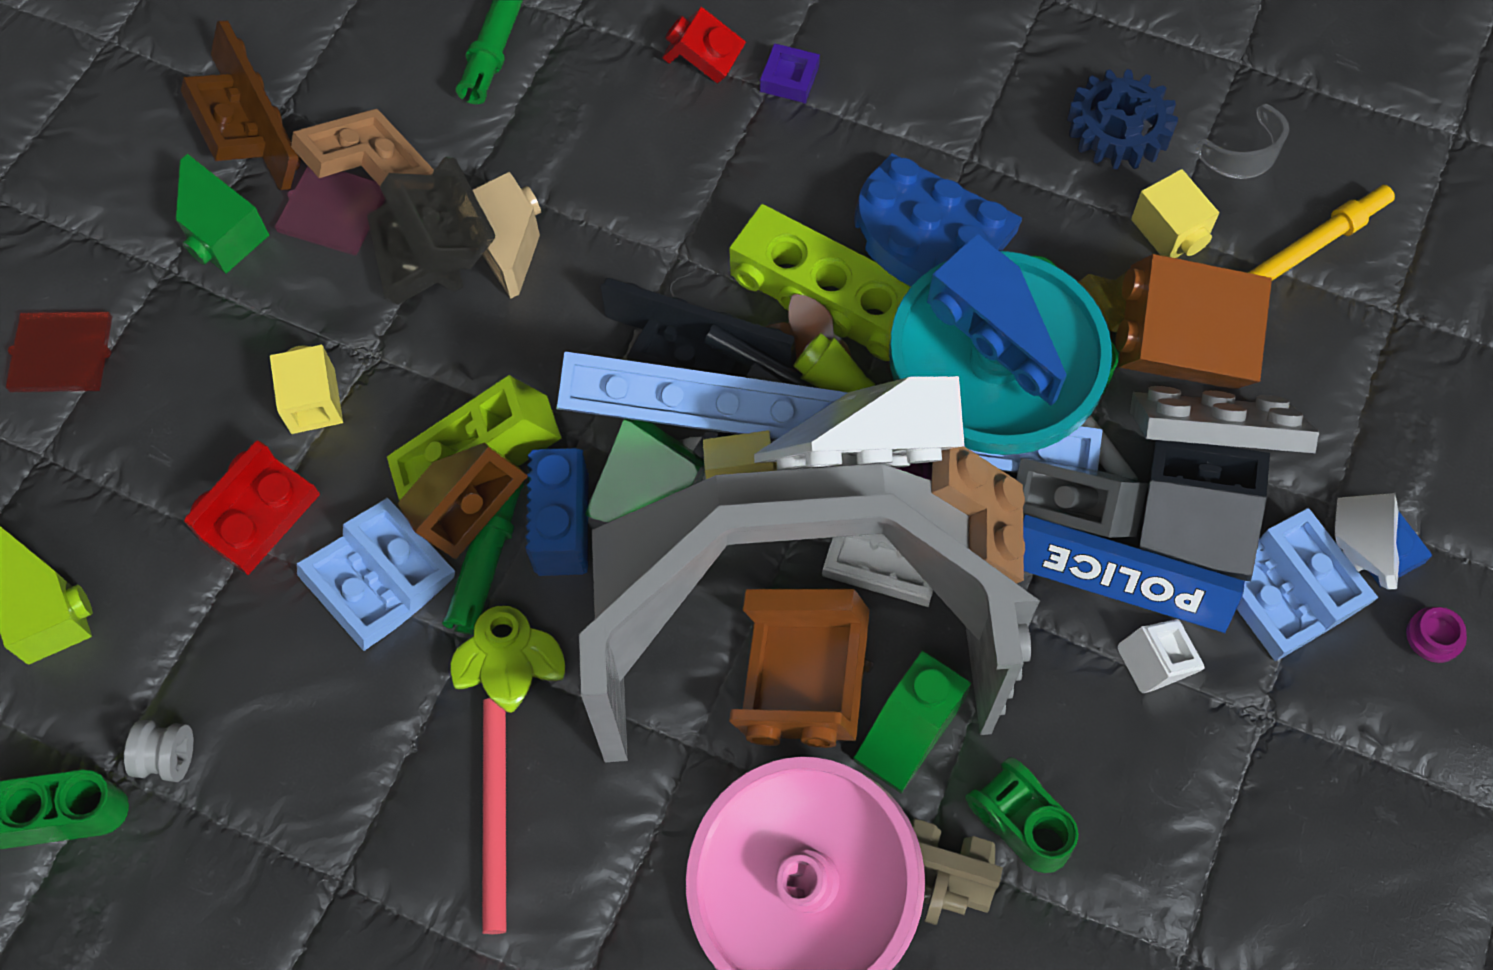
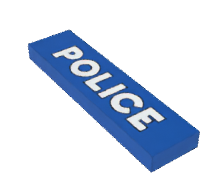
(1130, 574)

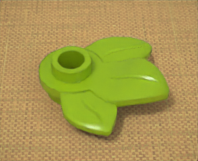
(509, 662)

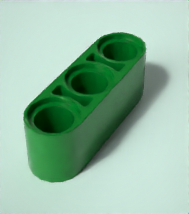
(61, 808)

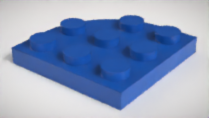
(923, 220)

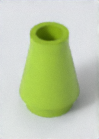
(830, 367)

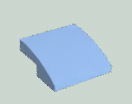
(375, 573)
(1300, 586)

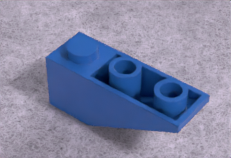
(994, 307)

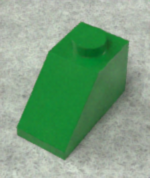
(215, 218)
(912, 721)

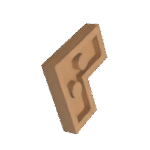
(358, 141)
(992, 503)

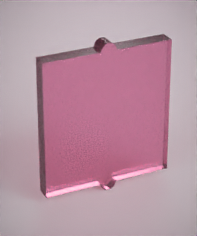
(331, 210)

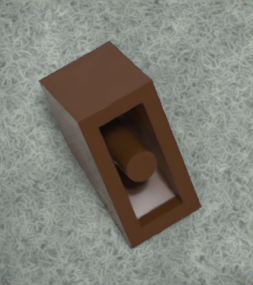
(460, 496)

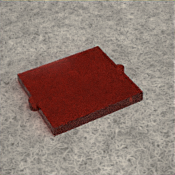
(59, 352)

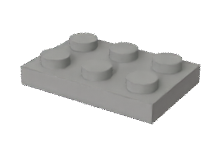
(1222, 420)

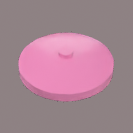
(805, 871)

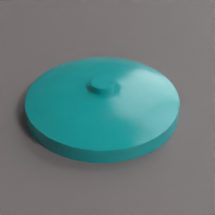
(995, 409)

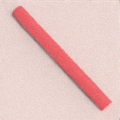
(494, 819)

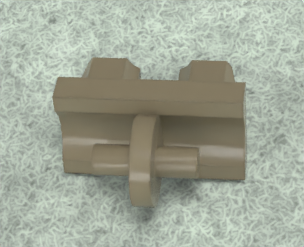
(956, 879)

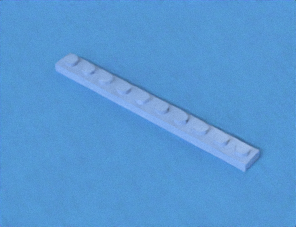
(740, 404)

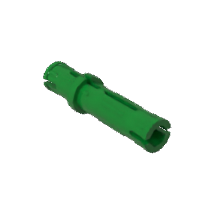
(486, 54)
(479, 569)

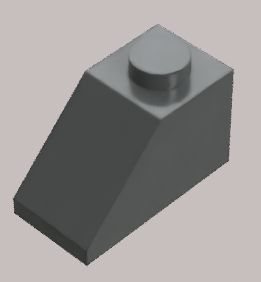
(1082, 498)

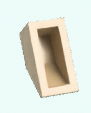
(513, 219)

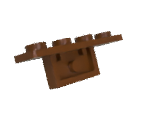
(237, 112)

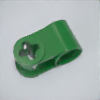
(1023, 812)

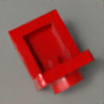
(704, 43)

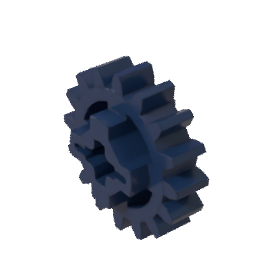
(1122, 119)

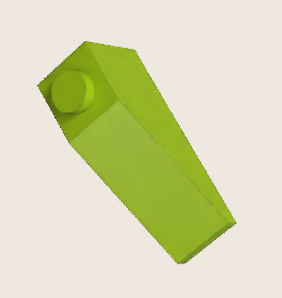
(505, 417)
(37, 605)

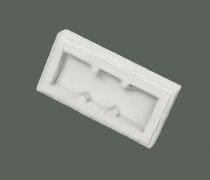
(875, 566)

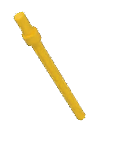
(1343, 221)

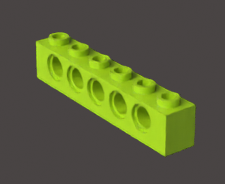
(818, 262)

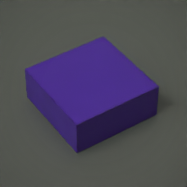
(789, 73)

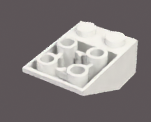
(876, 425)

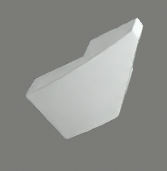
(1368, 534)

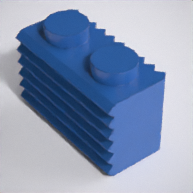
(557, 512)

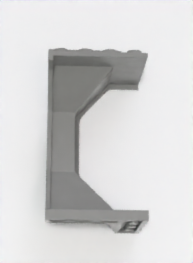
(662, 551)

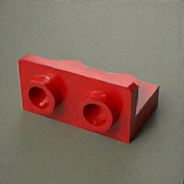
(250, 507)

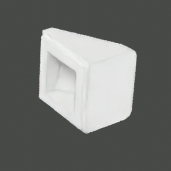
(1159, 655)

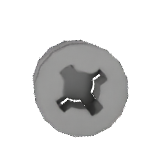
(158, 750)

